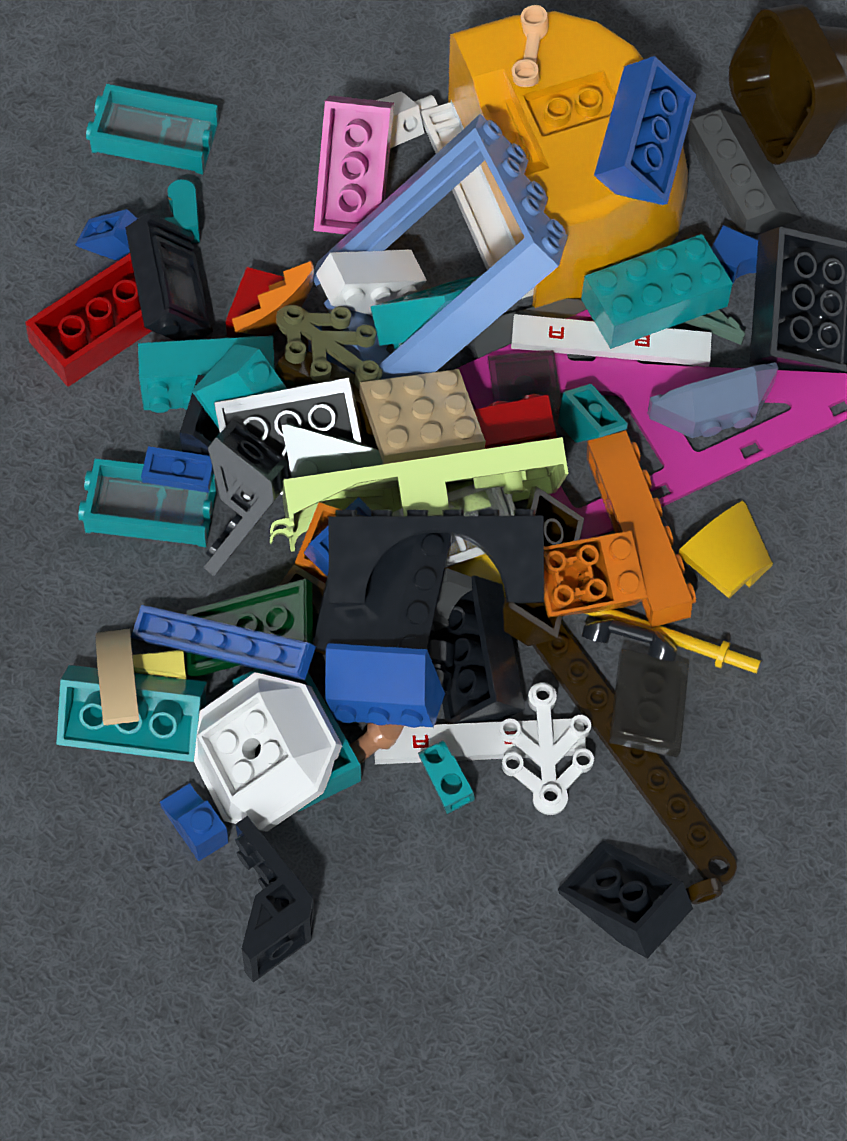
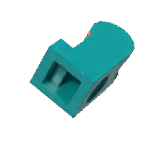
(184, 207)
(446, 776)

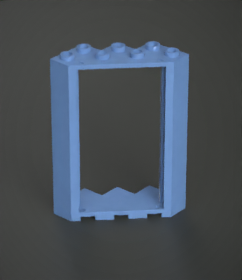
(496, 288)

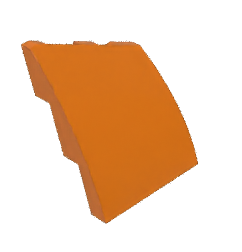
(290, 291)

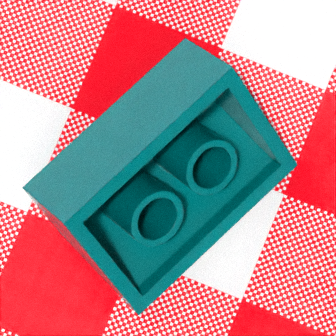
(237, 374)

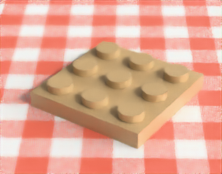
(421, 416)

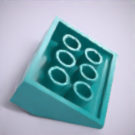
(404, 316)

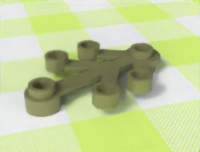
(296, 321)

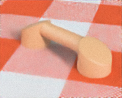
(535, 26)

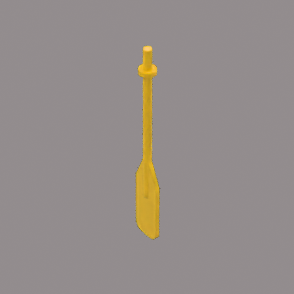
(484, 567)

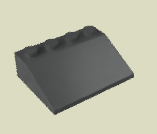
(315, 407)

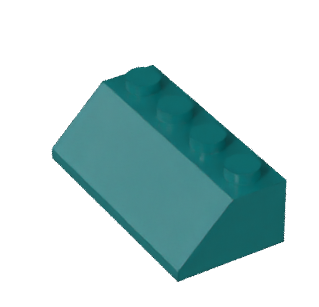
(166, 716)

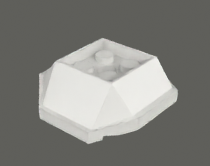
(293, 757)

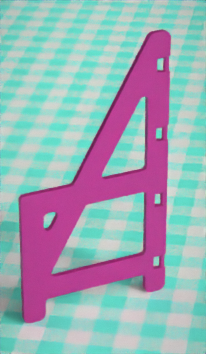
(683, 469)

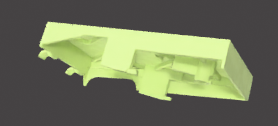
(424, 482)

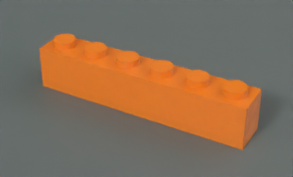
(631, 508)

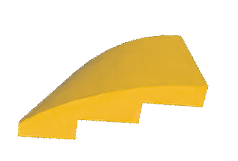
(728, 551)

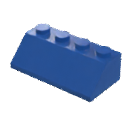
(645, 132)

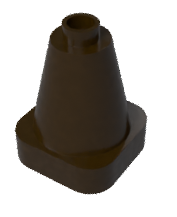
(790, 82)

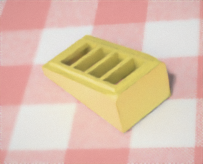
(161, 664)

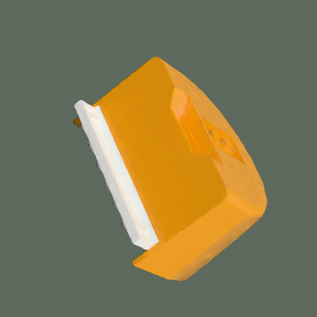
(562, 134)

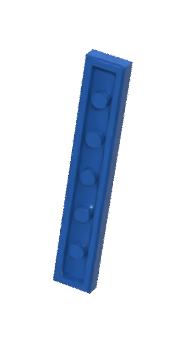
(223, 642)

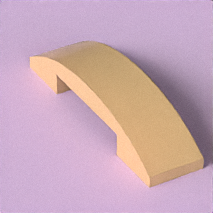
(116, 677)

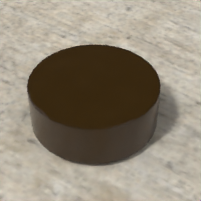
(704, 890)

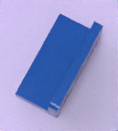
(177, 469)

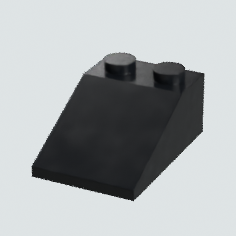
(627, 898)

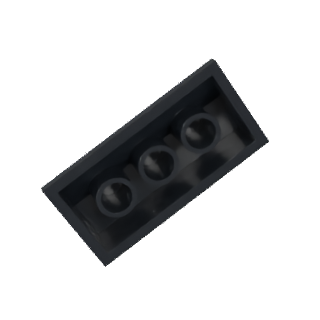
(484, 660)

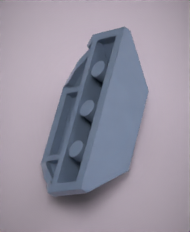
(715, 402)

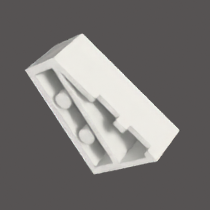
(369, 278)

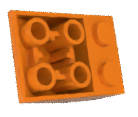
(592, 575)

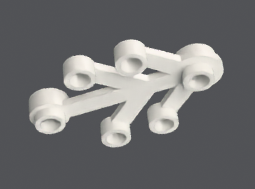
(546, 754)

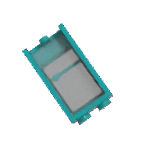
(153, 128)
(127, 507)

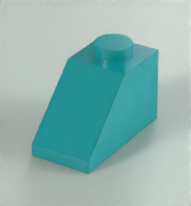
(588, 414)

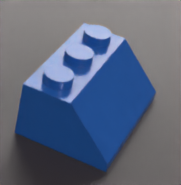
(382, 685)

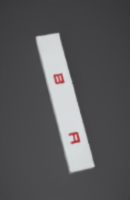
(585, 339)
(470, 740)

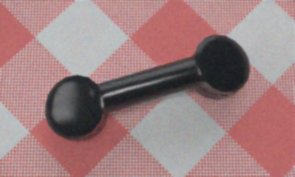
(659, 647)

